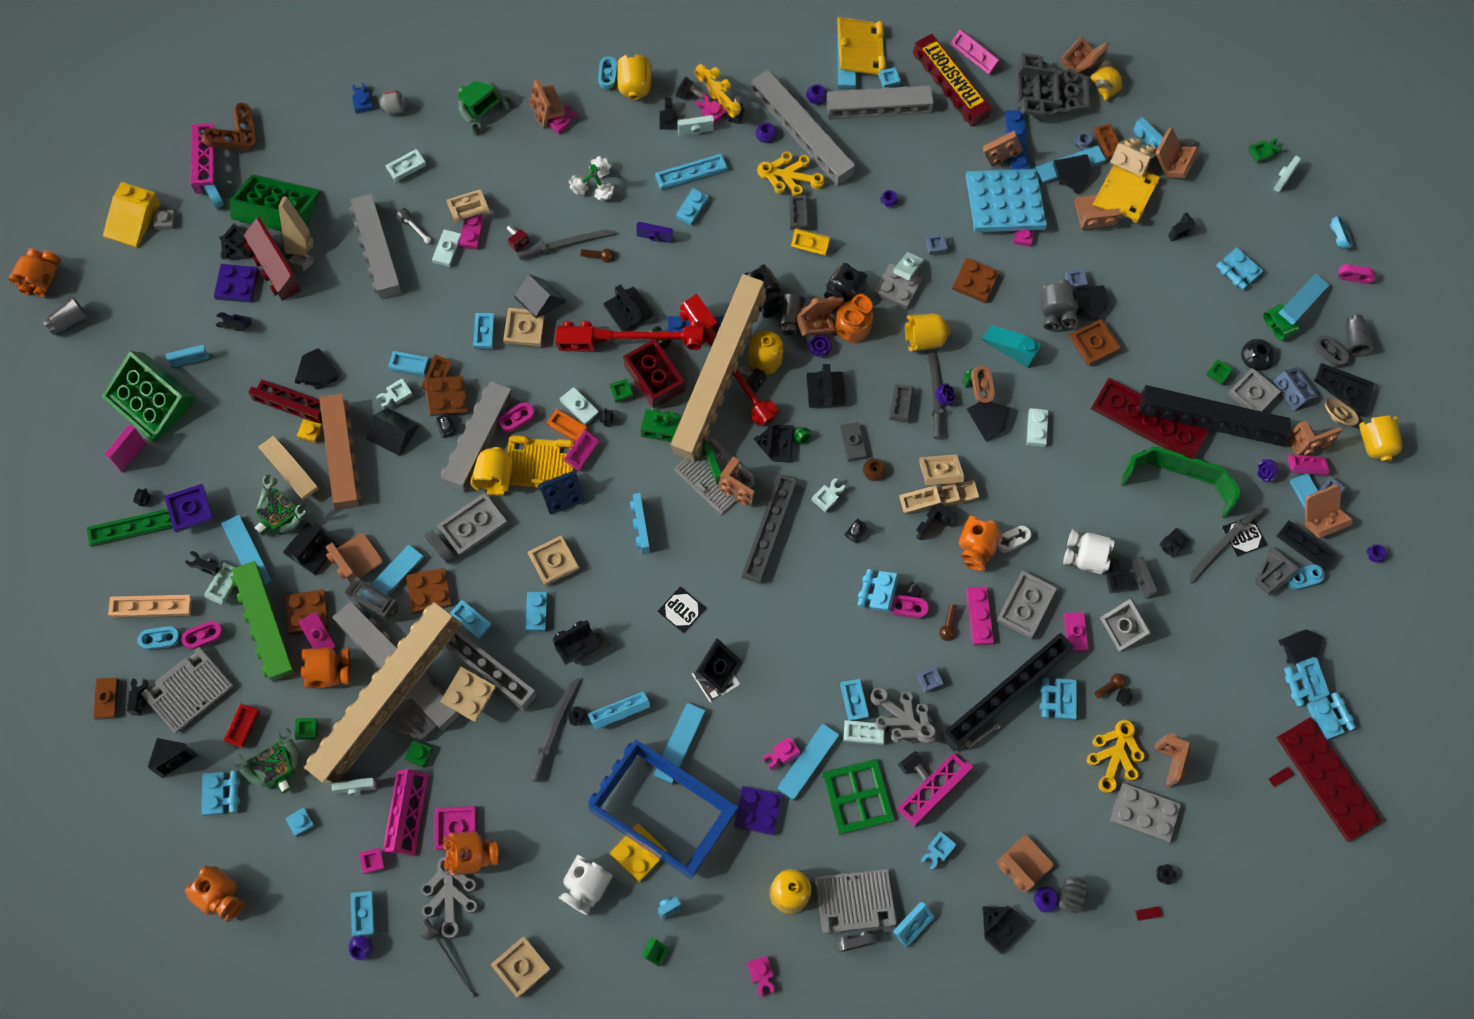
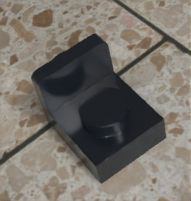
(1183, 228)
(1174, 542)

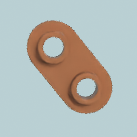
(983, 384)

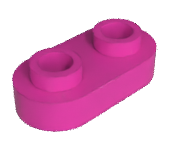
(1356, 274)
(515, 416)
(908, 604)
(203, 636)

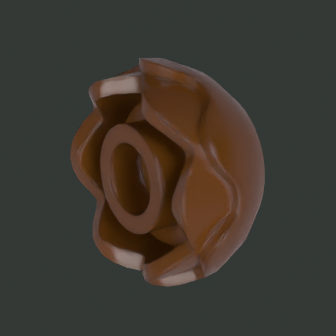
(874, 475)

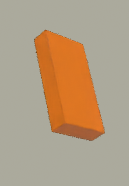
(566, 425)

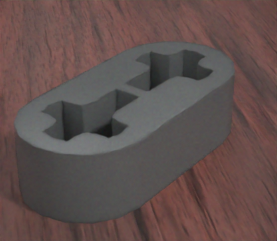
(439, 546)

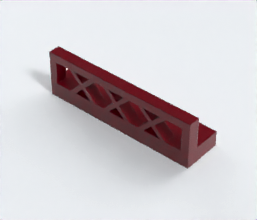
(286, 405)

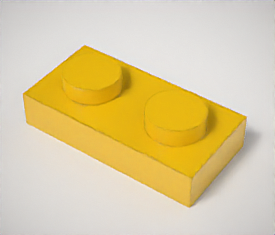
(810, 241)

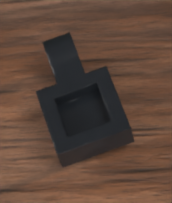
(668, 118)
(234, 321)
(208, 566)
(1117, 579)
(135, 700)

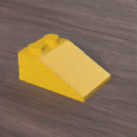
(130, 214)

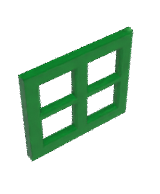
(858, 796)

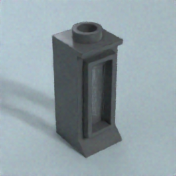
(371, 599)

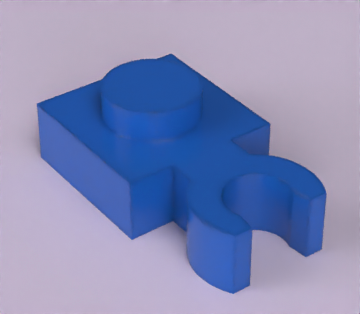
(361, 99)

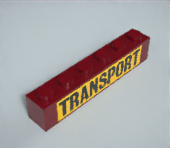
(951, 80)

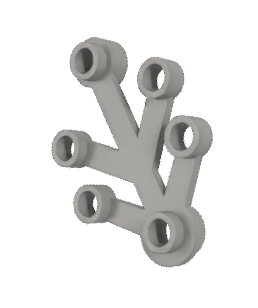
(905, 717)
(447, 893)

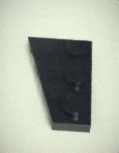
(1345, 386)

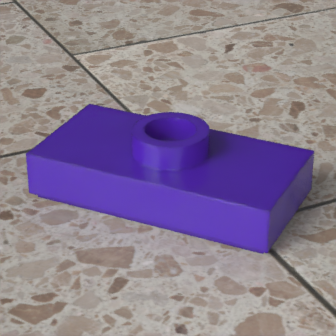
(654, 232)

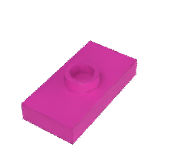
(581, 450)
(1308, 464)
(1076, 631)
(316, 632)

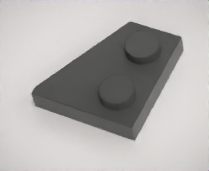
(1275, 572)

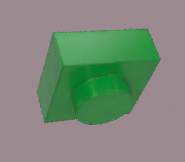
(1219, 371)
(967, 380)
(621, 390)
(306, 728)
(418, 754)
(655, 952)

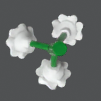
(598, 168)

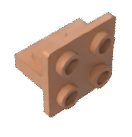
(545, 103)

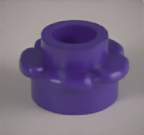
(889, 194)
(1380, 550)

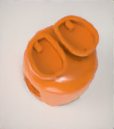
(35, 272)
(854, 319)
(979, 542)
(323, 665)
(475, 853)
(214, 893)

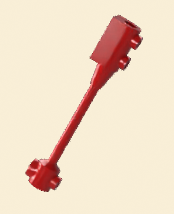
(695, 310)
(586, 336)

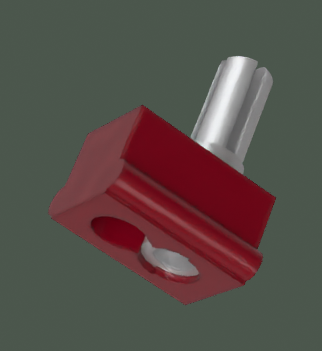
(518, 238)

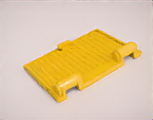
(860, 46)
(1126, 190)
(537, 461)

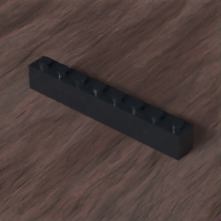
(1214, 415)
(1007, 692)

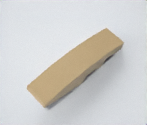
(288, 467)
(946, 495)

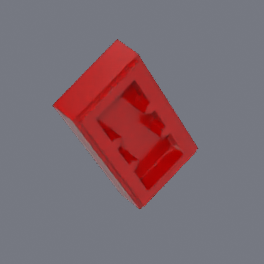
(241, 725)

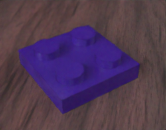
(236, 283)
(189, 508)
(758, 810)

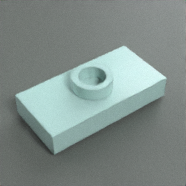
(695, 125)
(1286, 172)
(446, 248)
(908, 266)
(579, 406)
(221, 585)
(863, 733)
(354, 787)

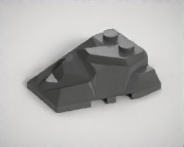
(1048, 89)

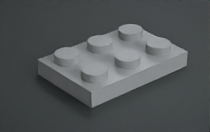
(472, 524)
(1026, 604)
(1145, 813)

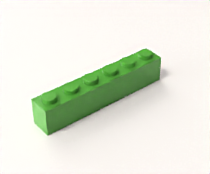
(263, 621)

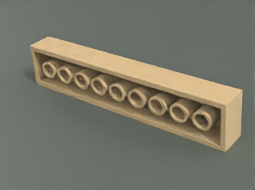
(718, 368)
(383, 695)

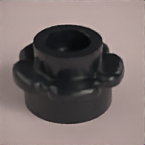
(606, 417)
(141, 497)
(913, 590)
(1124, 696)
(577, 721)
(1165, 879)

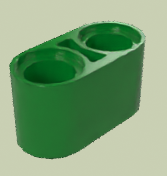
(1279, 325)

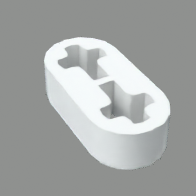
(1014, 543)

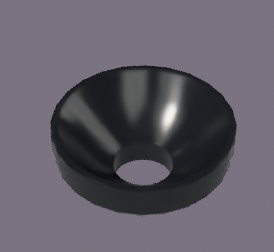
(1255, 360)

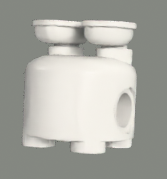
(1091, 553)
(586, 884)

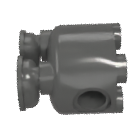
(1059, 303)

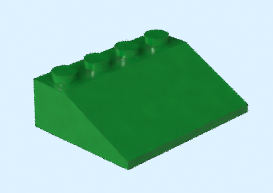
(262, 197)
(147, 395)

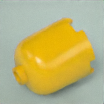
(634, 76)
(926, 331)
(765, 351)
(1382, 438)
(492, 471)
(787, 900)

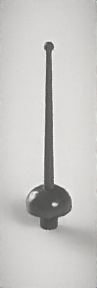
(431, 932)

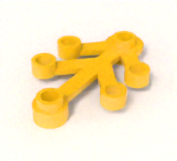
(715, 87)
(788, 174)
(1117, 753)

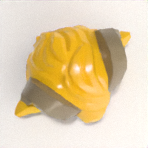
(1107, 80)

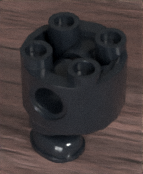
(846, 284)
(772, 288)

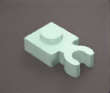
(397, 392)
(827, 496)

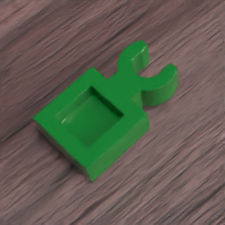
(1263, 150)

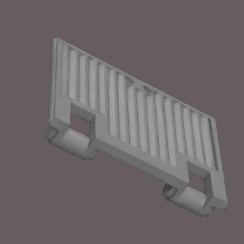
(698, 474)
(187, 689)
(855, 900)

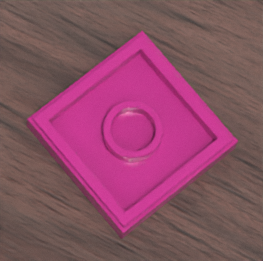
(125, 448)
(453, 821)

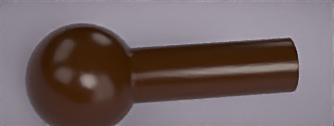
(605, 255)
(947, 632)
(1116, 682)

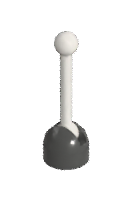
(404, 216)

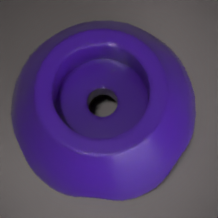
(816, 94)
(763, 136)
(819, 340)
(945, 394)
(1267, 470)
(1040, 899)
(360, 948)

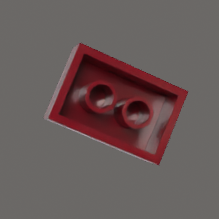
(654, 373)

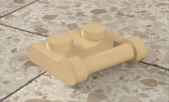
(461, 205)

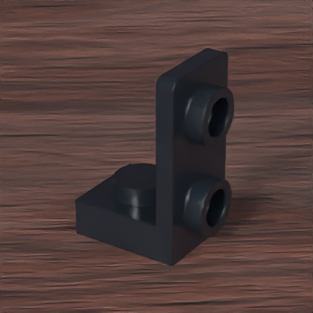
(944, 516)

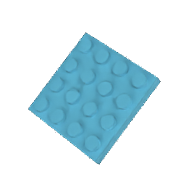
(1005, 200)

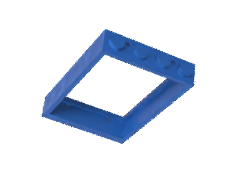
(620, 768)

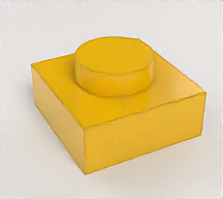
(309, 431)

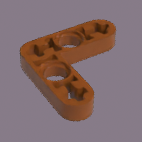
(237, 136)

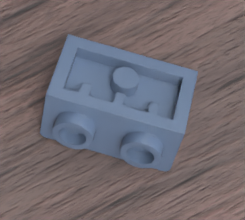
(1295, 388)

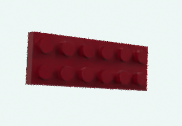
(1122, 407)
(1329, 779)

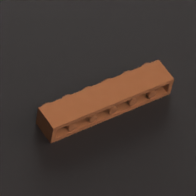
(339, 453)

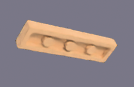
(150, 606)

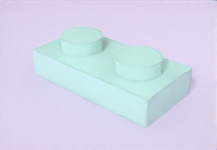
(405, 165)
(1037, 427)

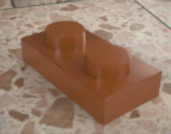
(438, 368)

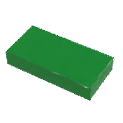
(712, 462)

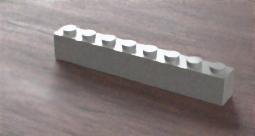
(802, 127)
(378, 648)

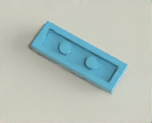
(639, 523)
(619, 710)

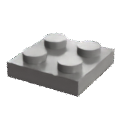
(897, 289)
(1253, 391)

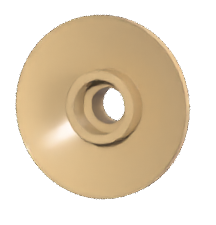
(1341, 412)

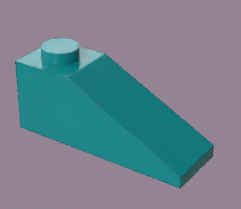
(1012, 344)

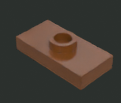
(1107, 139)
(106, 698)

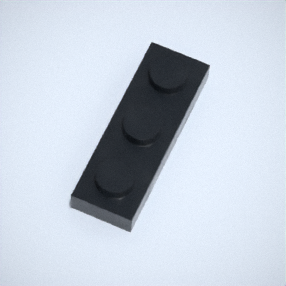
(1306, 545)

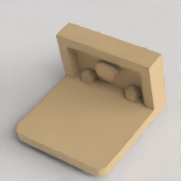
(1133, 155)

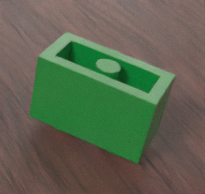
(659, 425)

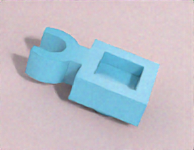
(939, 848)

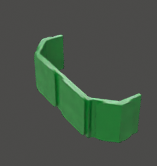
(1188, 467)

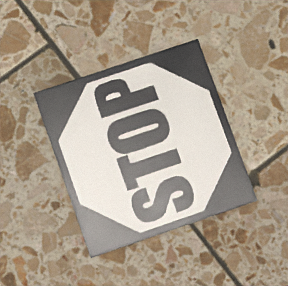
(1246, 541)
(681, 609)

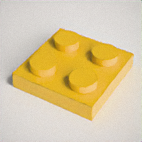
(634, 857)

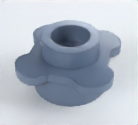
(1086, 138)

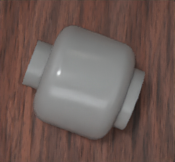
(393, 102)

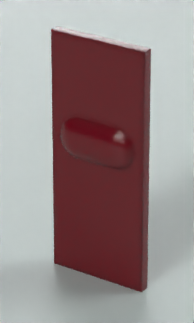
(1281, 776)
(1148, 913)

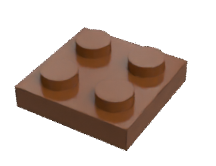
(975, 280)
(1094, 342)
(446, 395)
(428, 588)
(302, 605)

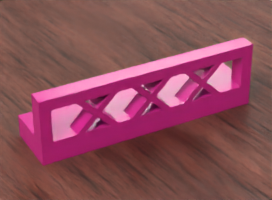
(197, 157)
(939, 795)
(401, 810)

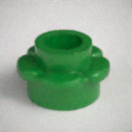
(802, 435)

